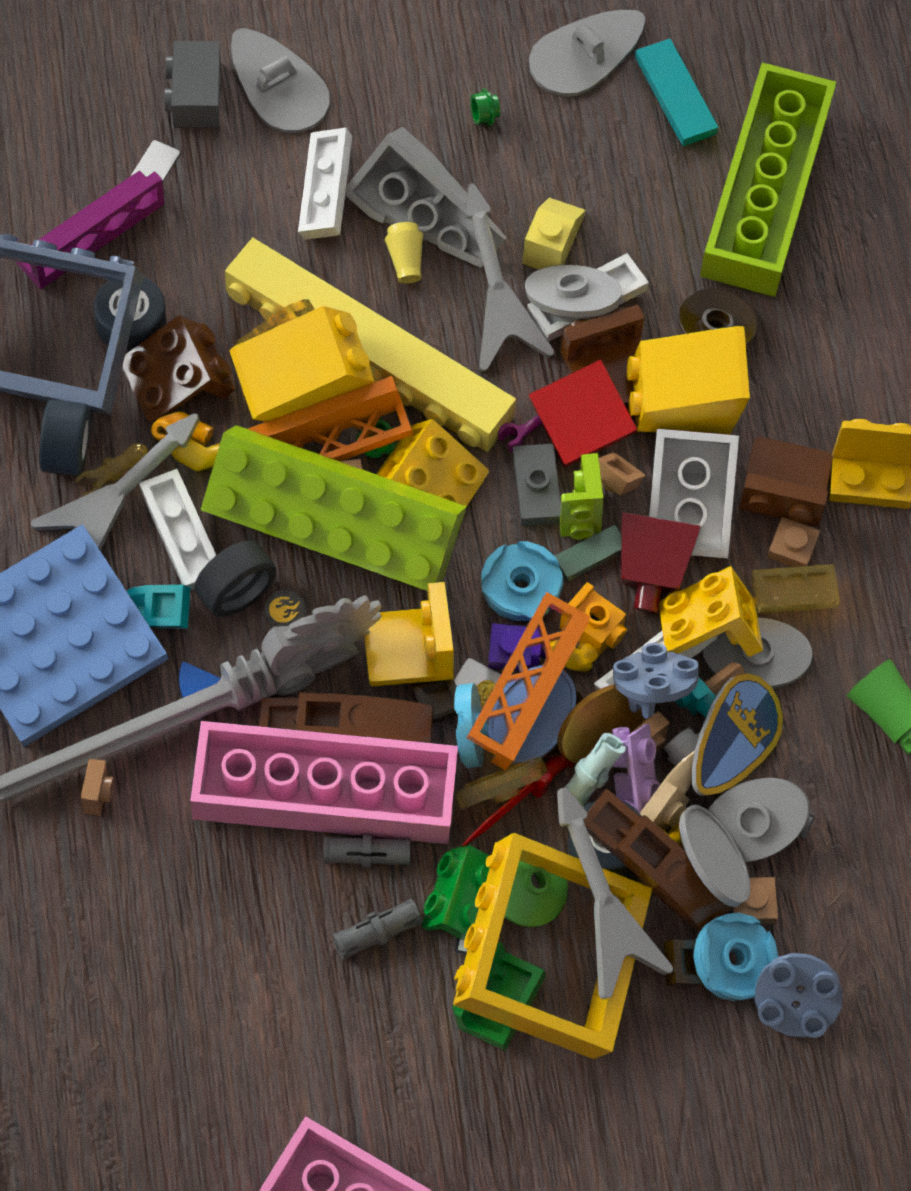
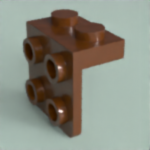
(605, 338)
(176, 367)
(786, 481)

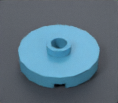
(515, 563)
(468, 708)
(751, 946)

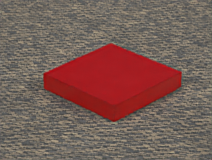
(582, 413)

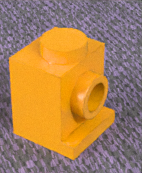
(598, 633)

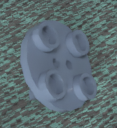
(654, 677)
(778, 989)

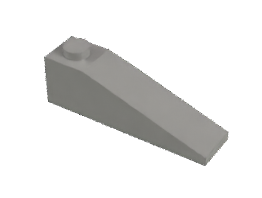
(411, 185)

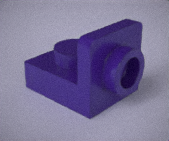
(504, 641)

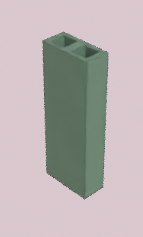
(590, 553)

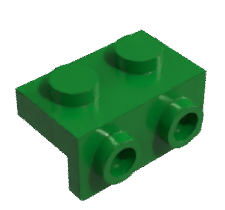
(454, 895)
(511, 979)

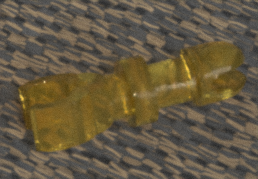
(114, 467)

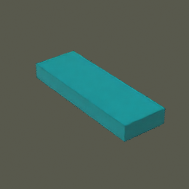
(676, 92)

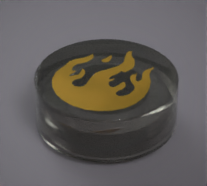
(284, 608)

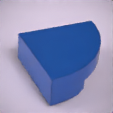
(194, 679)

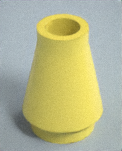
(405, 248)

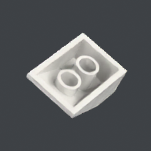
(696, 485)

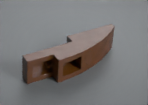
(350, 716)
(654, 859)

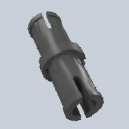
(366, 851)
(377, 929)

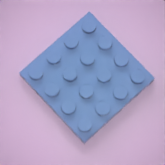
(67, 636)

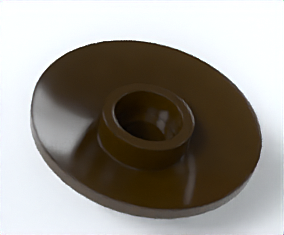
(716, 310)

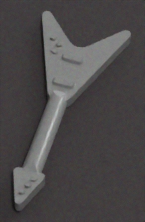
(503, 310)
(101, 508)
(615, 927)

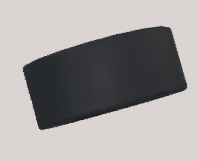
(235, 578)

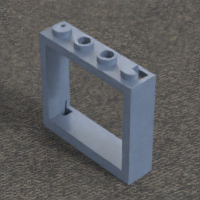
(84, 263)

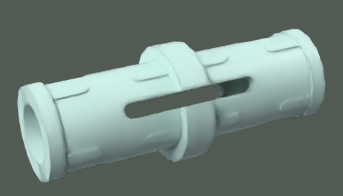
(594, 769)

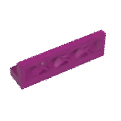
(101, 221)

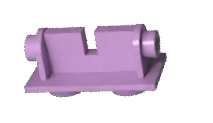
(640, 781)

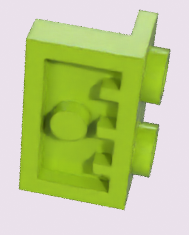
(584, 507)

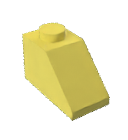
(551, 234)

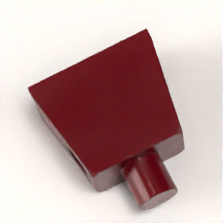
(654, 556)

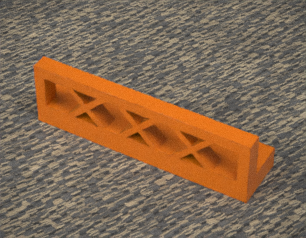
(340, 413)
(541, 688)

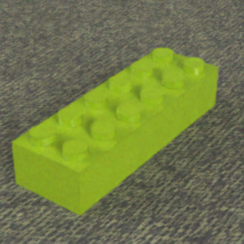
(767, 179)
(333, 508)

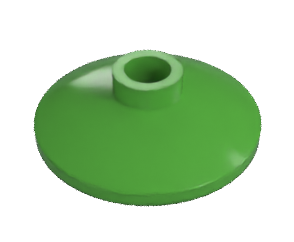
(533, 905)

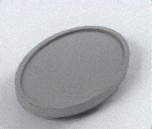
(573, 291)
(782, 661)
(762, 815)
(714, 855)

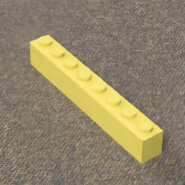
(421, 373)

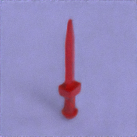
(537, 788)

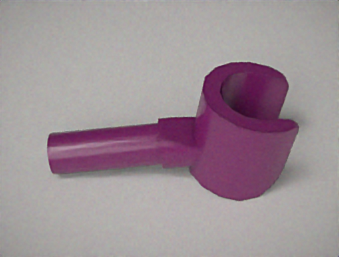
(519, 431)

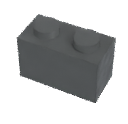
(195, 84)

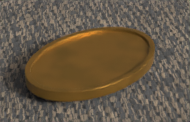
(593, 717)

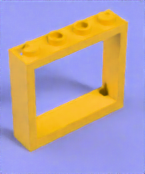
(482, 938)

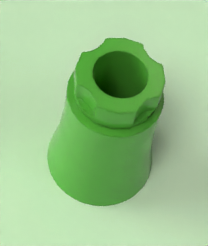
(887, 702)

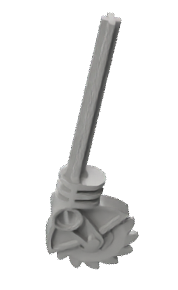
(284, 668)

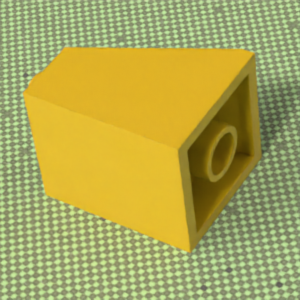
(301, 363)
(690, 382)

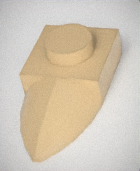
(670, 799)

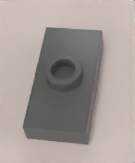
(536, 484)

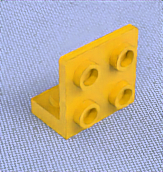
(435, 464)
(872, 464)
(708, 609)
(412, 643)

